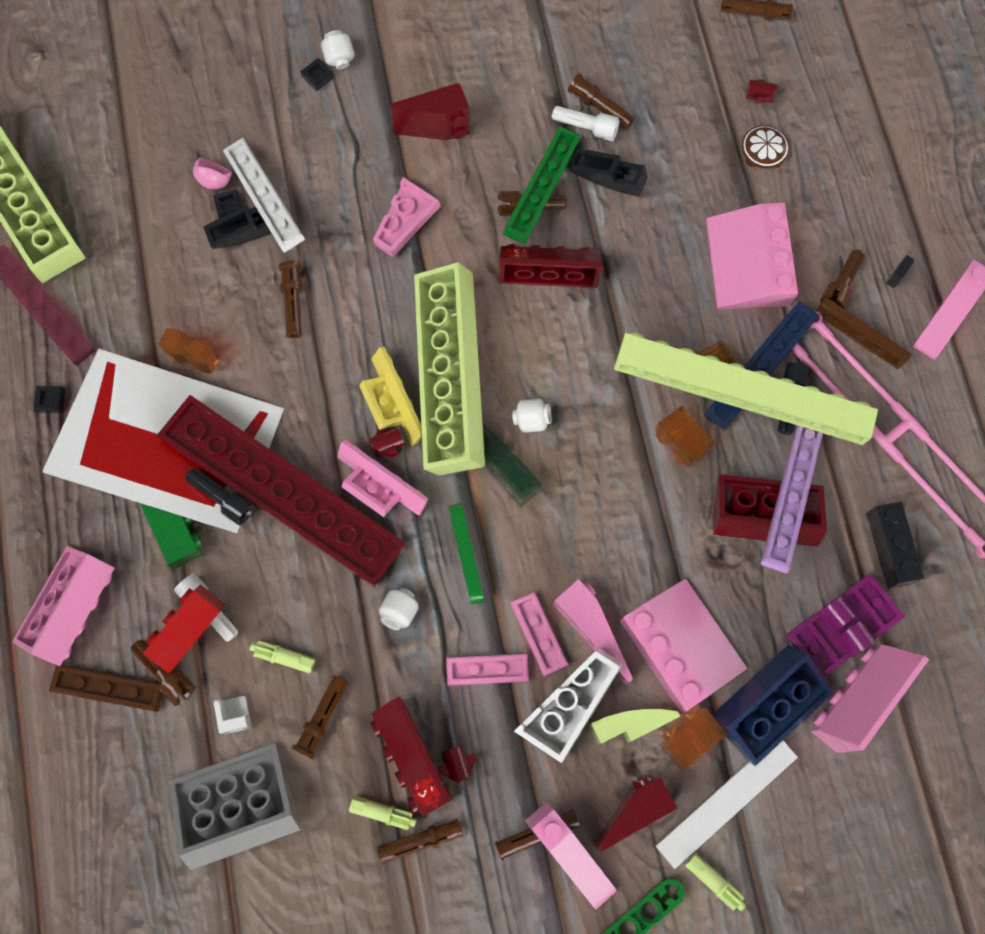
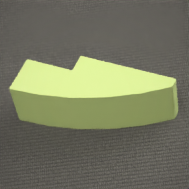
(631, 724)

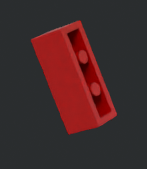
(183, 627)

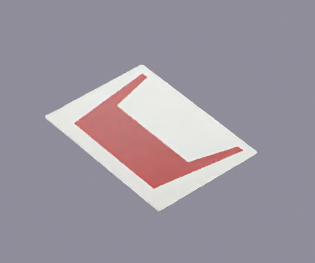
(115, 444)

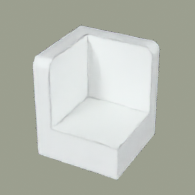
(232, 715)

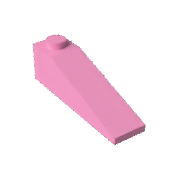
(952, 310)
(586, 616)
(571, 855)

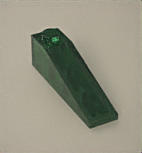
(509, 470)

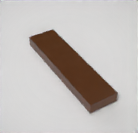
(863, 334)
(106, 688)

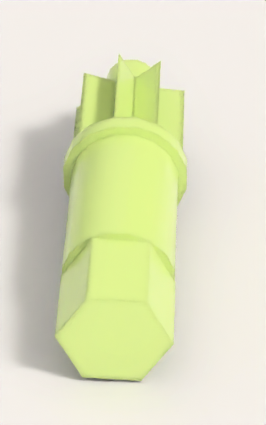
(282, 656)
(388, 814)
(713, 880)

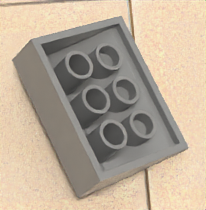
(232, 807)

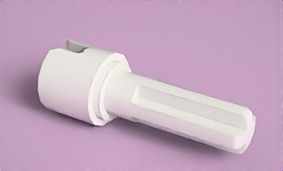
(602, 125)
(221, 622)

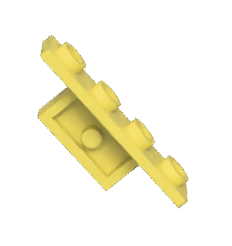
(389, 399)

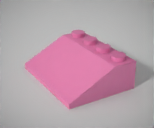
(752, 257)
(683, 645)
(867, 697)

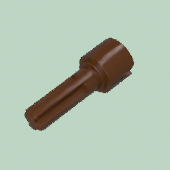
(556, 202)
(839, 290)
(171, 684)

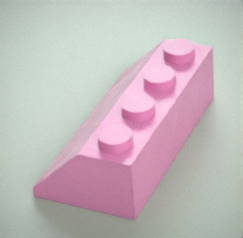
(63, 606)

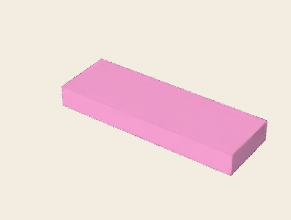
(539, 634)
(487, 669)

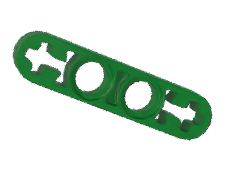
(466, 554)
(634, 913)

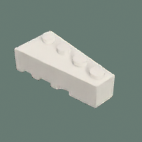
(566, 712)

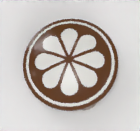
(765, 147)

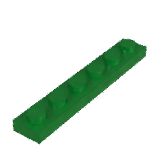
(541, 185)

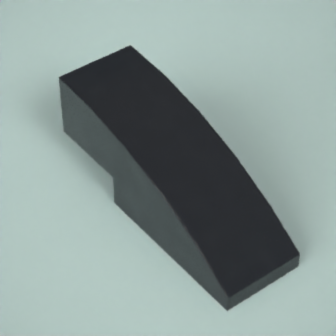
(608, 171)
(236, 228)

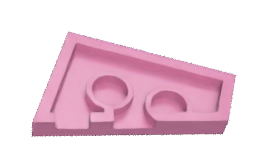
(406, 216)

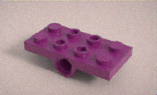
(846, 625)

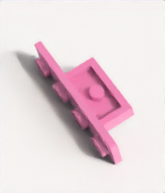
(376, 484)

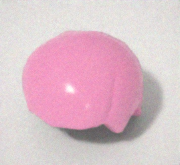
(211, 174)

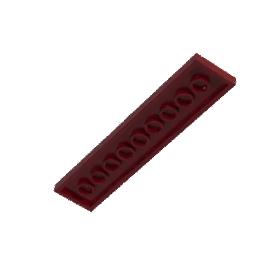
(281, 490)

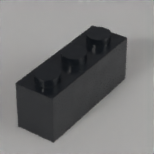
(895, 545)

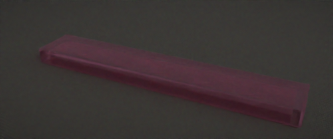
(43, 308)

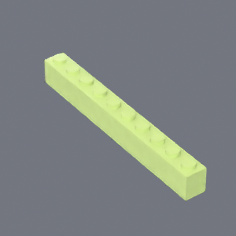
(746, 388)

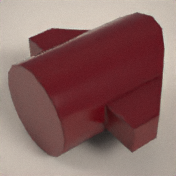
(761, 91)
(386, 442)
(457, 764)

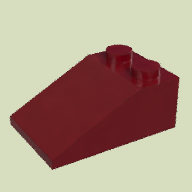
(432, 115)
(638, 809)

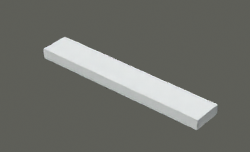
(263, 195)
(723, 805)

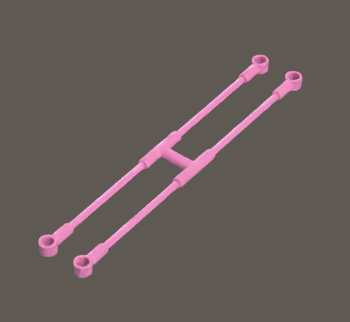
(886, 441)

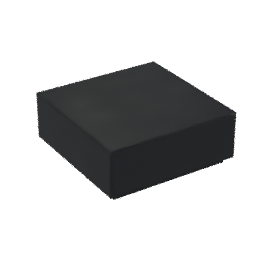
(317, 74)
(227, 202)
(900, 271)
(49, 399)

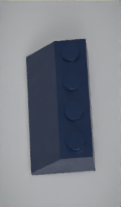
(773, 704)

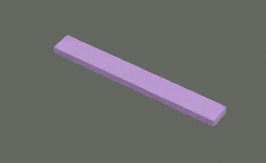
(791, 500)

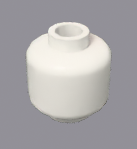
(337, 49)
(532, 415)
(398, 609)

